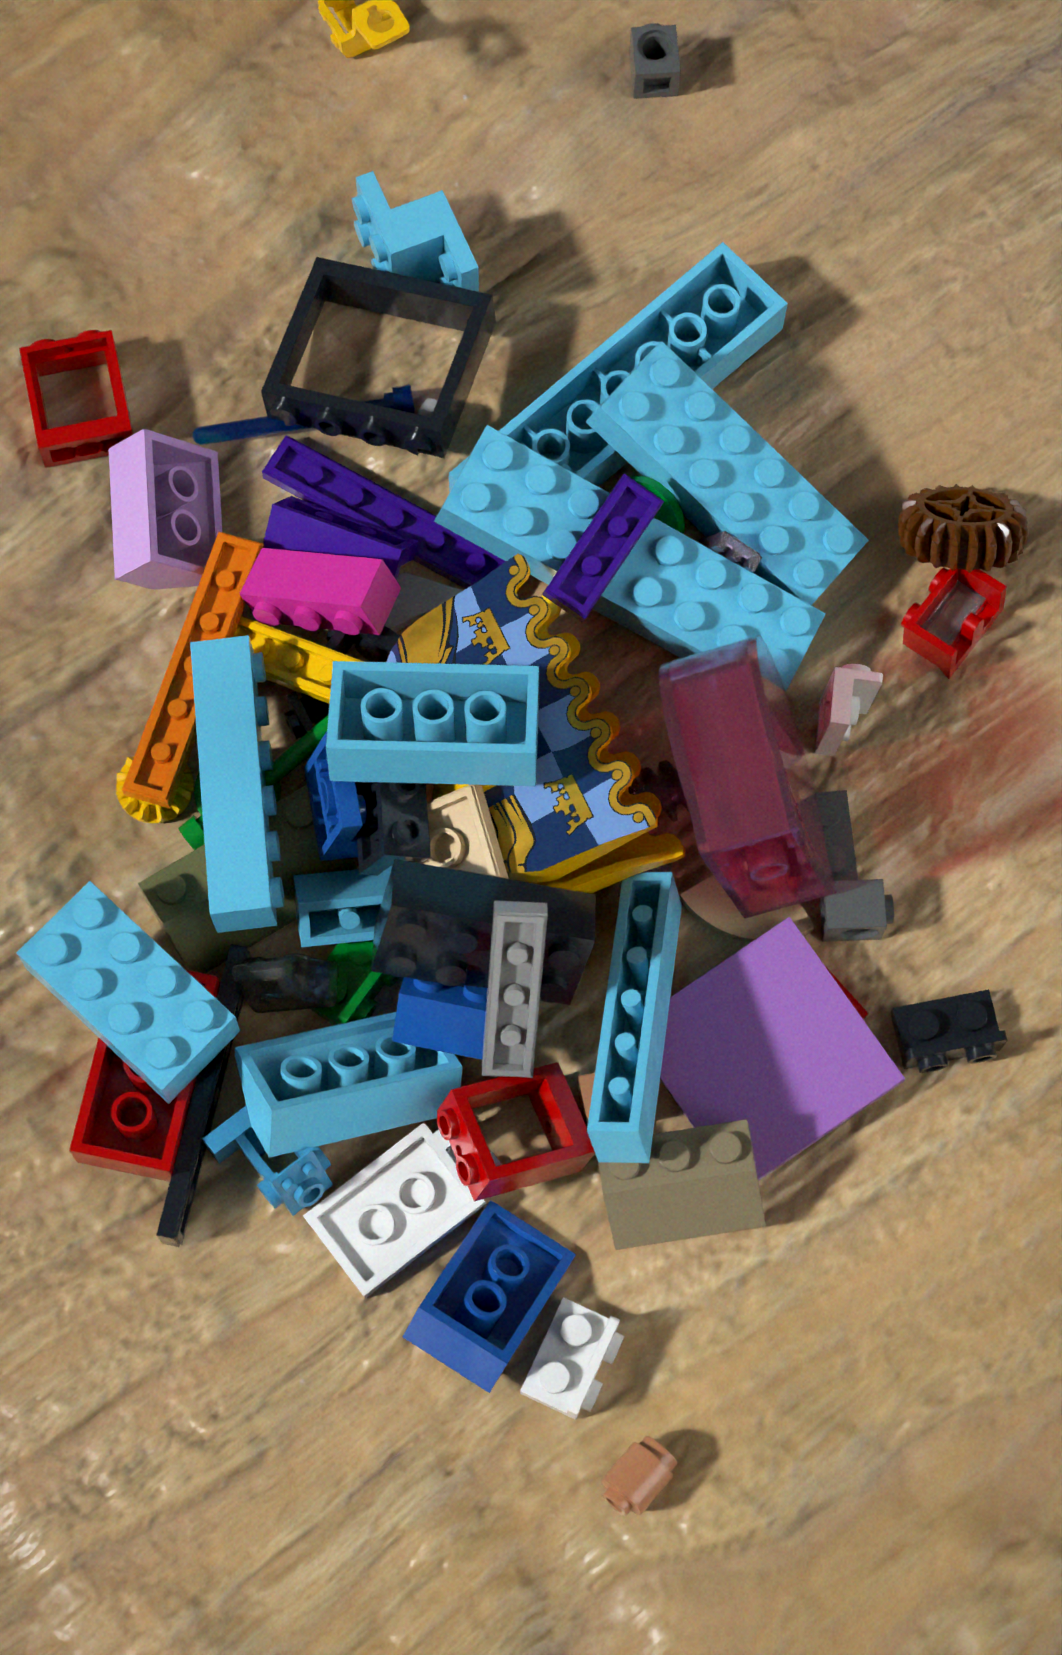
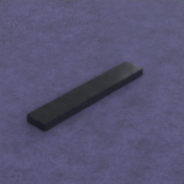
(200, 1118)

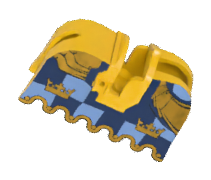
(579, 819)

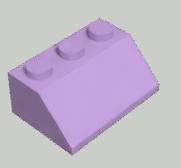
(163, 510)

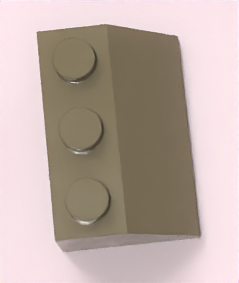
(691, 1188)

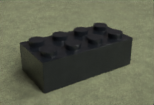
(441, 921)

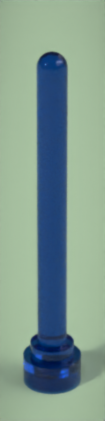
(399, 399)

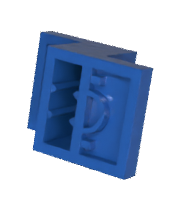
(335, 808)

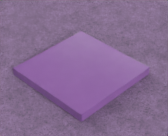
(772, 1046)

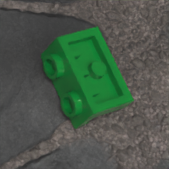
(355, 983)

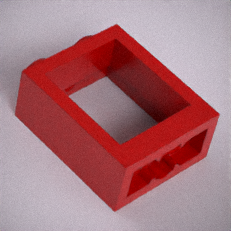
(83, 439)
(556, 1114)

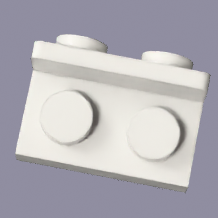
(844, 698)
(570, 1359)

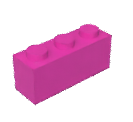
(320, 591)

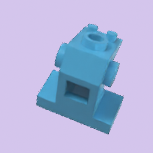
(295, 1186)

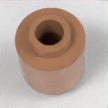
(638, 1476)

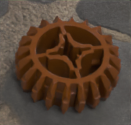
(963, 528)

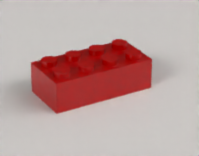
(125, 1121)

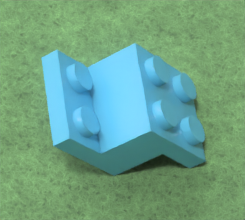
(414, 238)

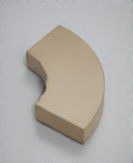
(716, 911)

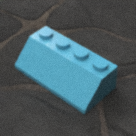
(340, 1084)

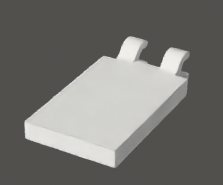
(394, 1209)

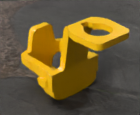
(368, 25)

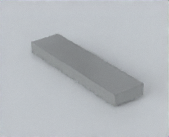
(514, 988)

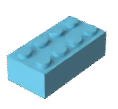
(433, 723)
(129, 991)

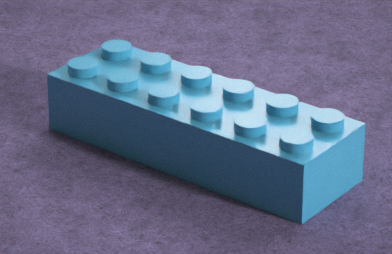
(726, 474)

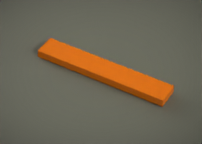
(172, 721)

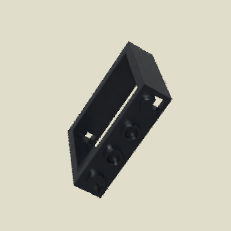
(397, 297)

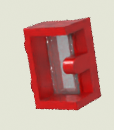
(953, 616)

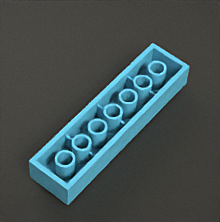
(707, 318)
(665, 588)

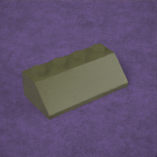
(181, 889)

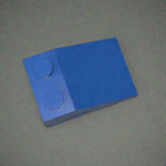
(488, 1296)

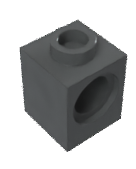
(650, 76)
(856, 911)

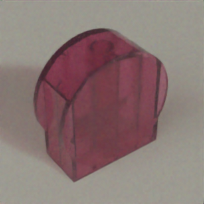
(746, 776)

